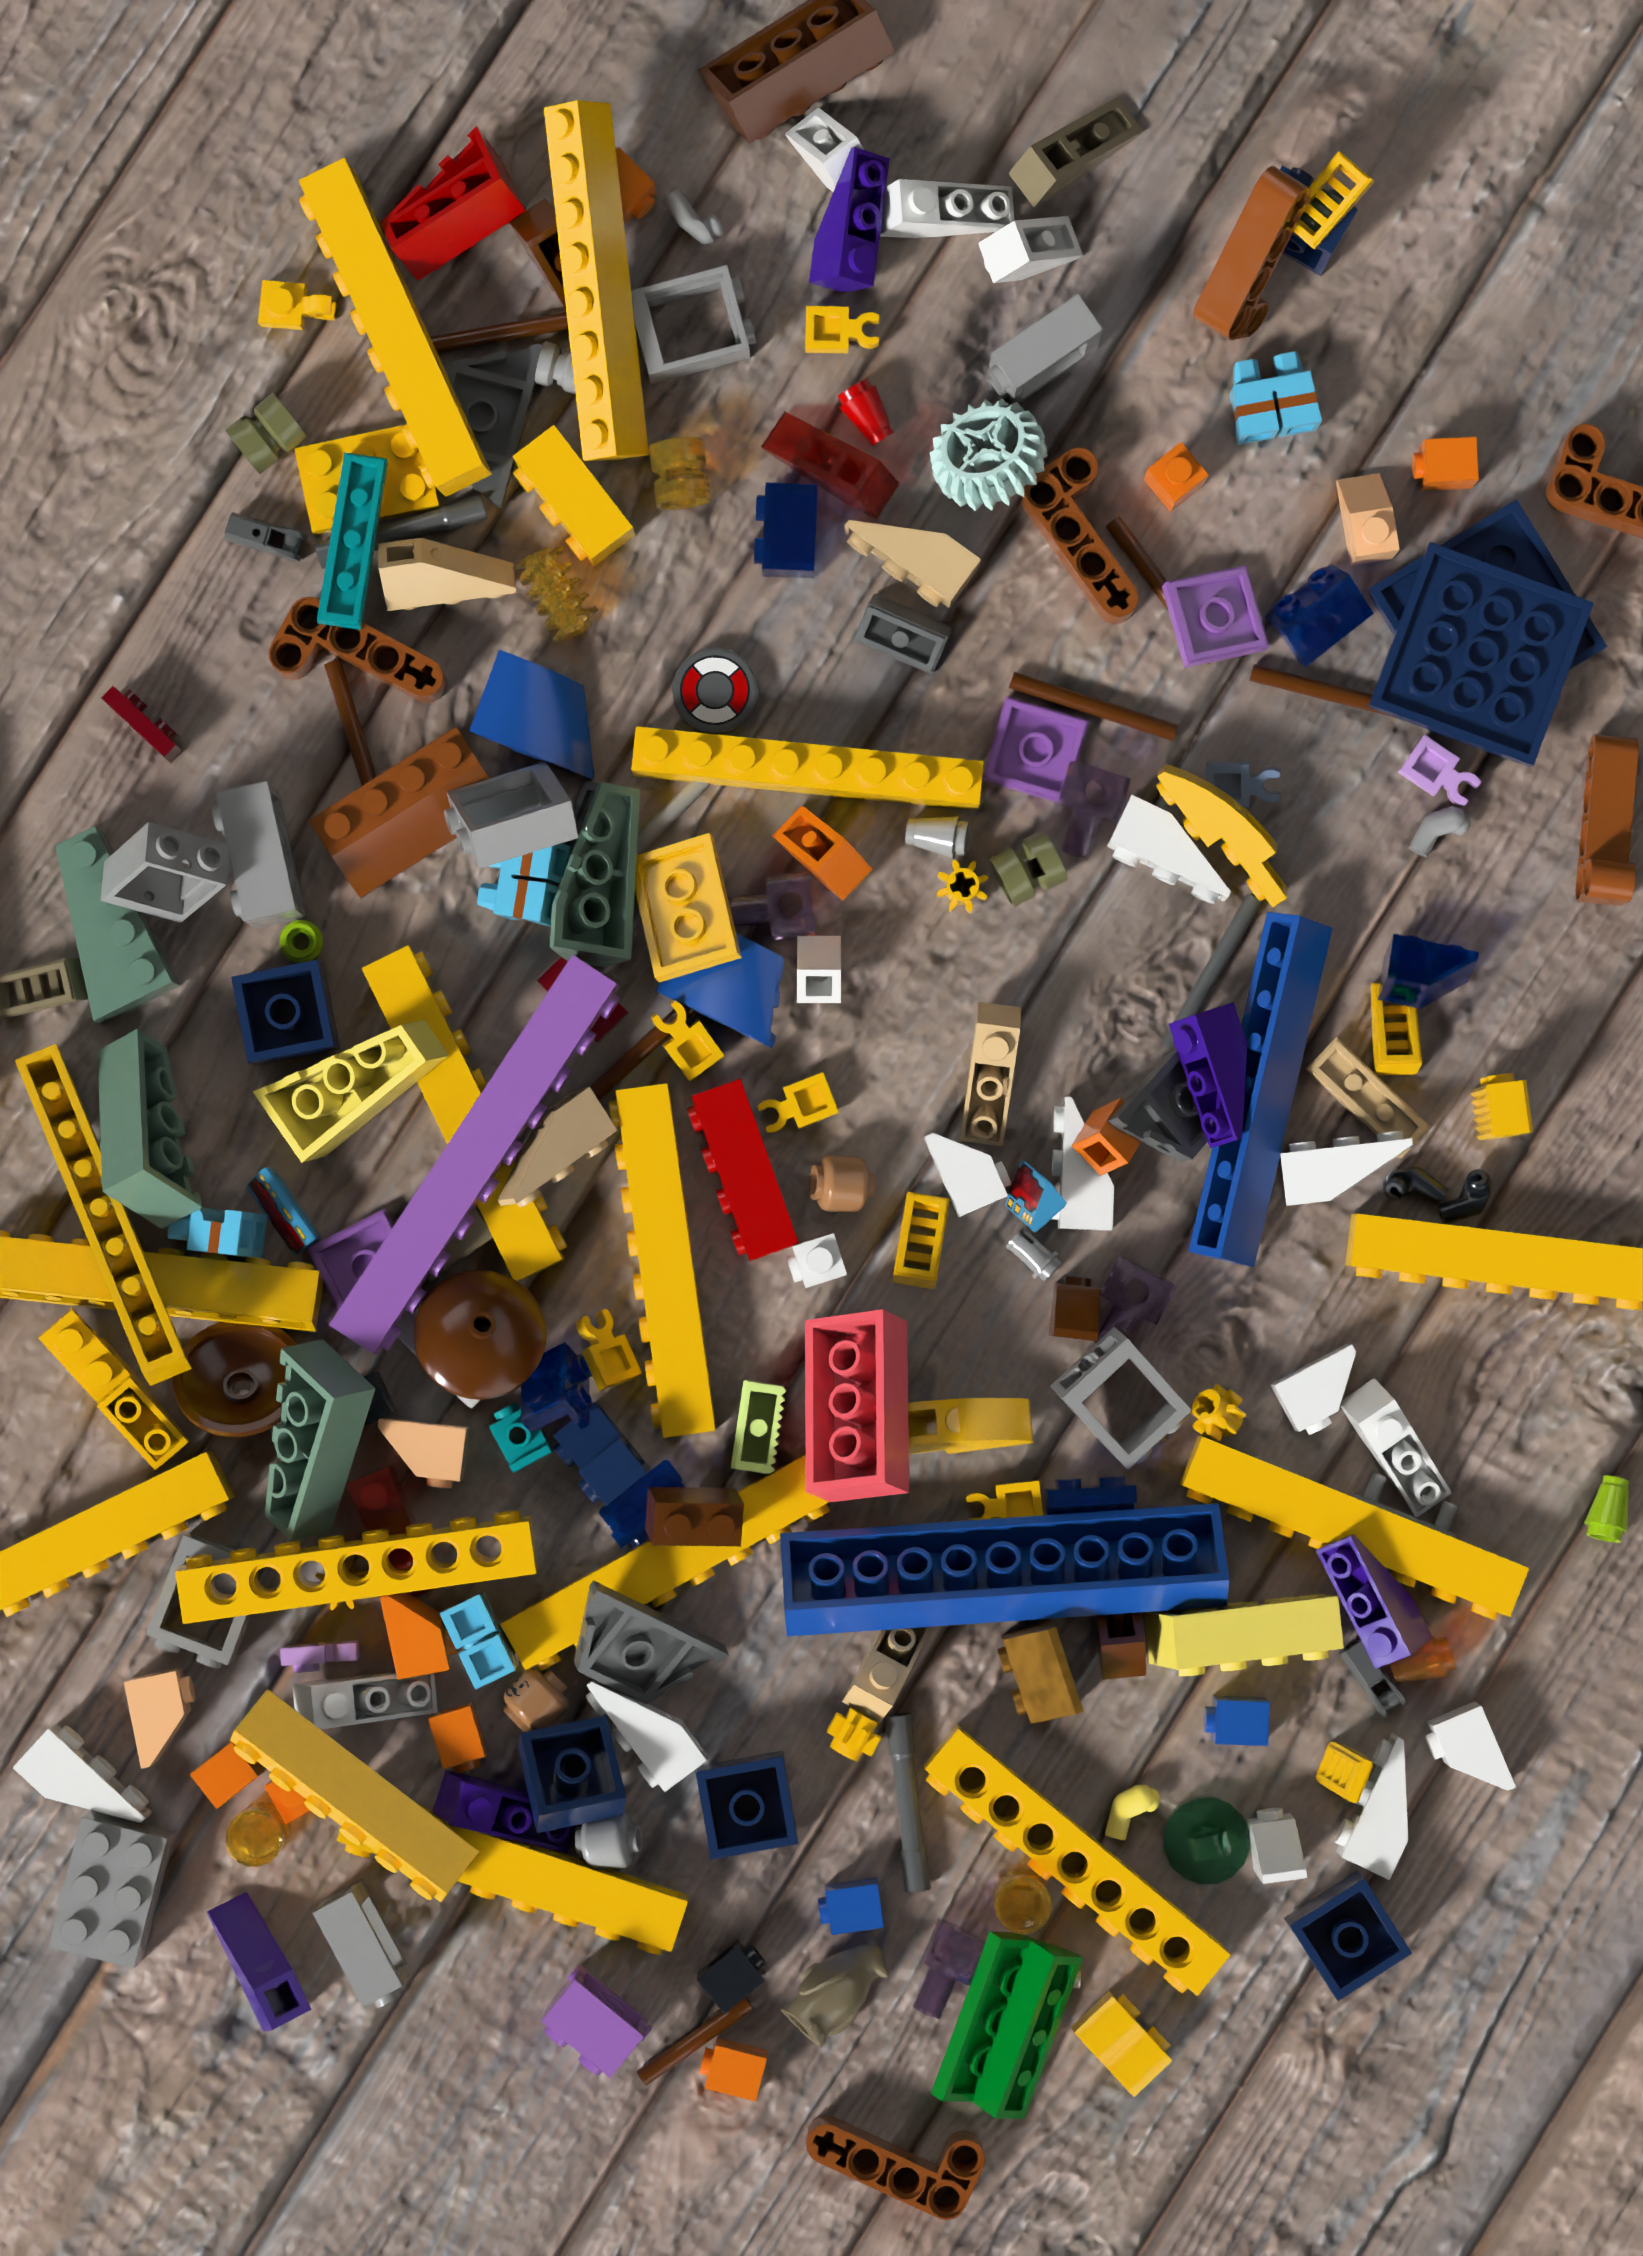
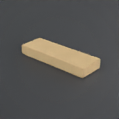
(1365, 1093)

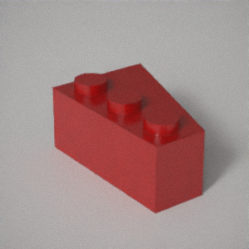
(454, 210)

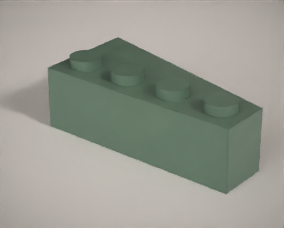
(114, 943)
(142, 1131)
(316, 1440)

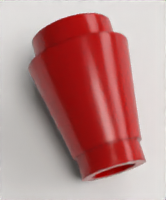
(866, 411)

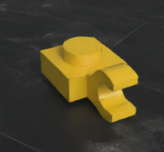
(287, 305)

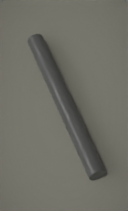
(1216, 962)

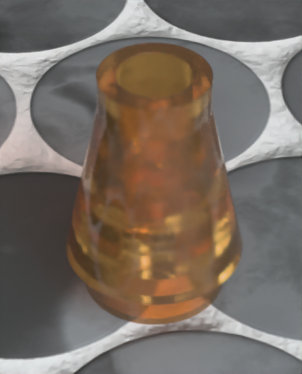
(1428, 1662)

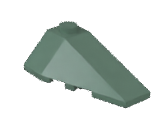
(598, 886)

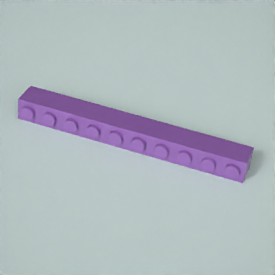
(475, 1155)

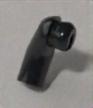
(1413, 1181)
(1471, 1199)

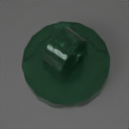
(1206, 1840)

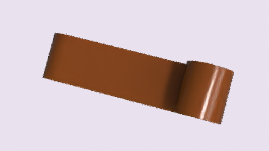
(1234, 289)
(1591, 484)
(1087, 542)
(363, 656)
(1606, 823)
(892, 2158)

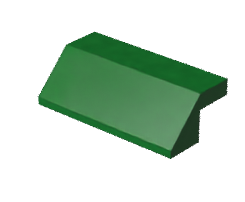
(1007, 2024)

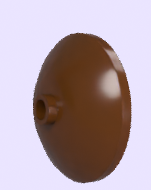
(474, 1361)
(222, 1363)

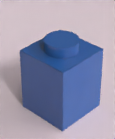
(1238, 1720)
(851, 1906)

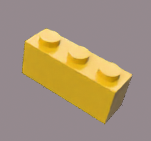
(572, 497)

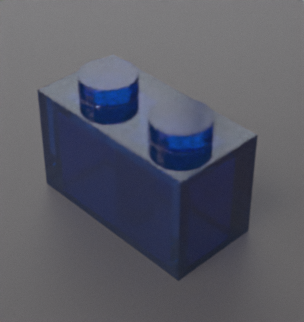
(788, 531)

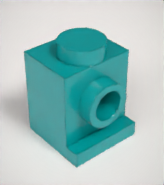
(518, 1455)

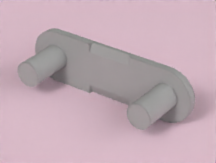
(1443, 1519)

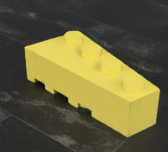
(345, 1091)
(1244, 1633)

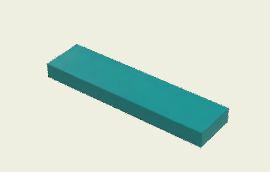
(352, 541)

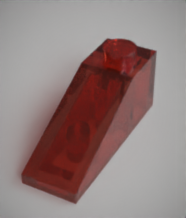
(832, 464)
(385, 1506)

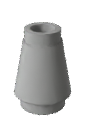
(940, 835)

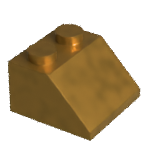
(1041, 1673)

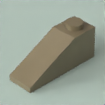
(1073, 151)

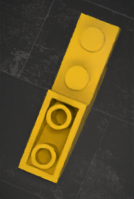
(1216, 815)
(114, 1388)
(968, 1424)

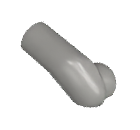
(689, 221)
(1439, 823)

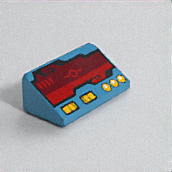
(1033, 1197)
(283, 1211)

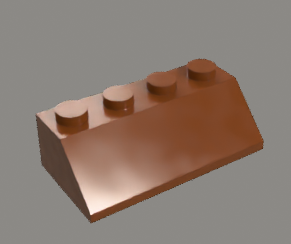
(397, 814)

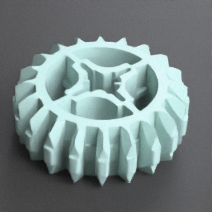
(985, 443)

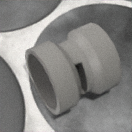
(555, 366)

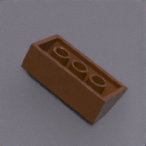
(795, 63)

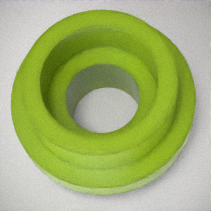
(288, 938)

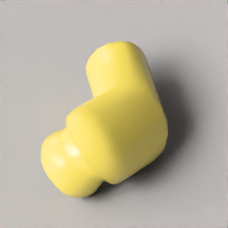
(1128, 1805)

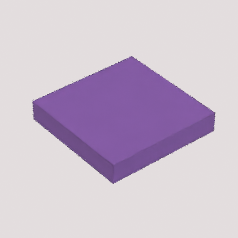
(1215, 616)
(1034, 749)
(347, 1253)

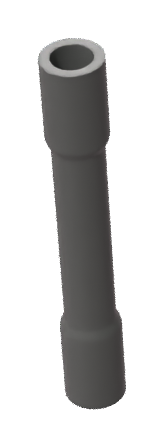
(446, 518)
(913, 1852)

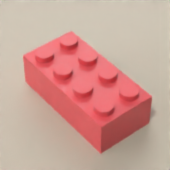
(856, 1406)

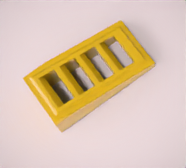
(1363, 183)
(1394, 1064)
(918, 1277)
(1344, 1771)

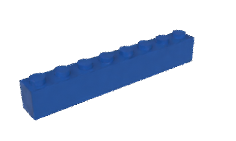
(1276, 1032)

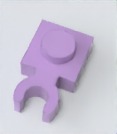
(1433, 767)
(307, 1656)

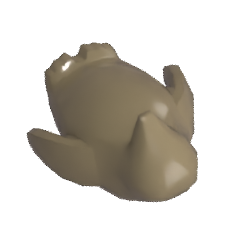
(835, 1991)

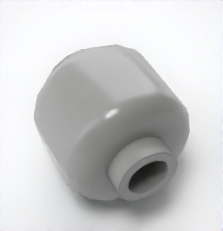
(608, 1842)

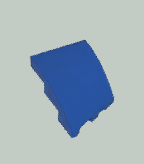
(536, 714)
(734, 992)

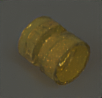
(680, 458)
(257, 1835)
(1021, 1901)

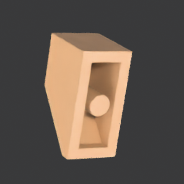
(1367, 519)
(429, 1449)
(157, 1710)

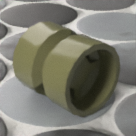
(266, 433)
(1014, 875)

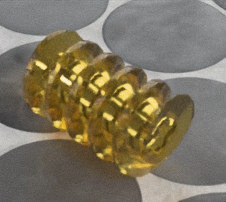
(556, 594)

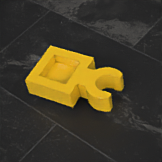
(831, 329)
(690, 1045)
(806, 1103)
(607, 1357)
(1011, 1500)

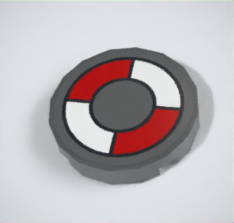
(715, 691)

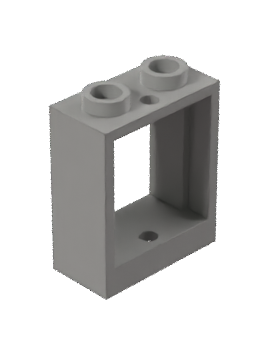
(682, 288)
(1043, 351)
(510, 815)
(153, 865)
(1095, 1369)
(174, 1640)
(363, 1945)

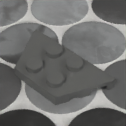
(496, 402)
(1163, 1112)
(637, 1646)

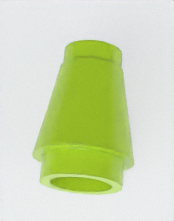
(1609, 1510)

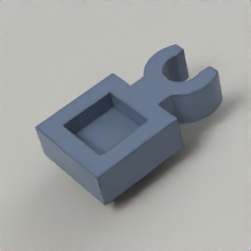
(1238, 782)

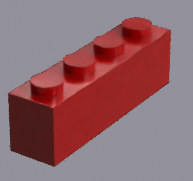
(744, 1170)

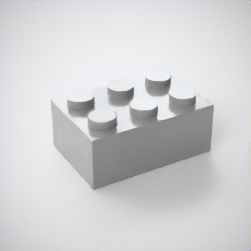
(259, 855)
(111, 1889)

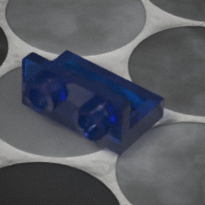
(1319, 613)
(557, 1389)
(1072, 1497)
(628, 1511)

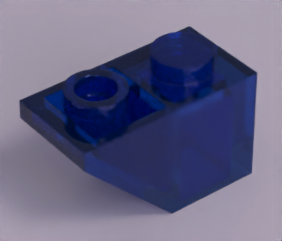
(1422, 970)

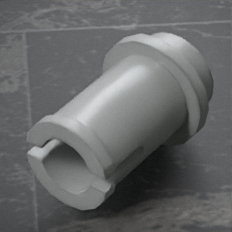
(1034, 1254)

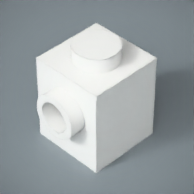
(818, 969)
(817, 1261)

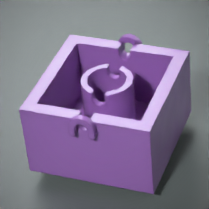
(594, 2023)

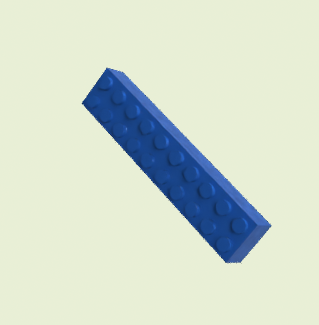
(1004, 1569)

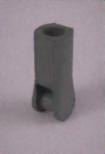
(260, 534)
(1367, 1676)

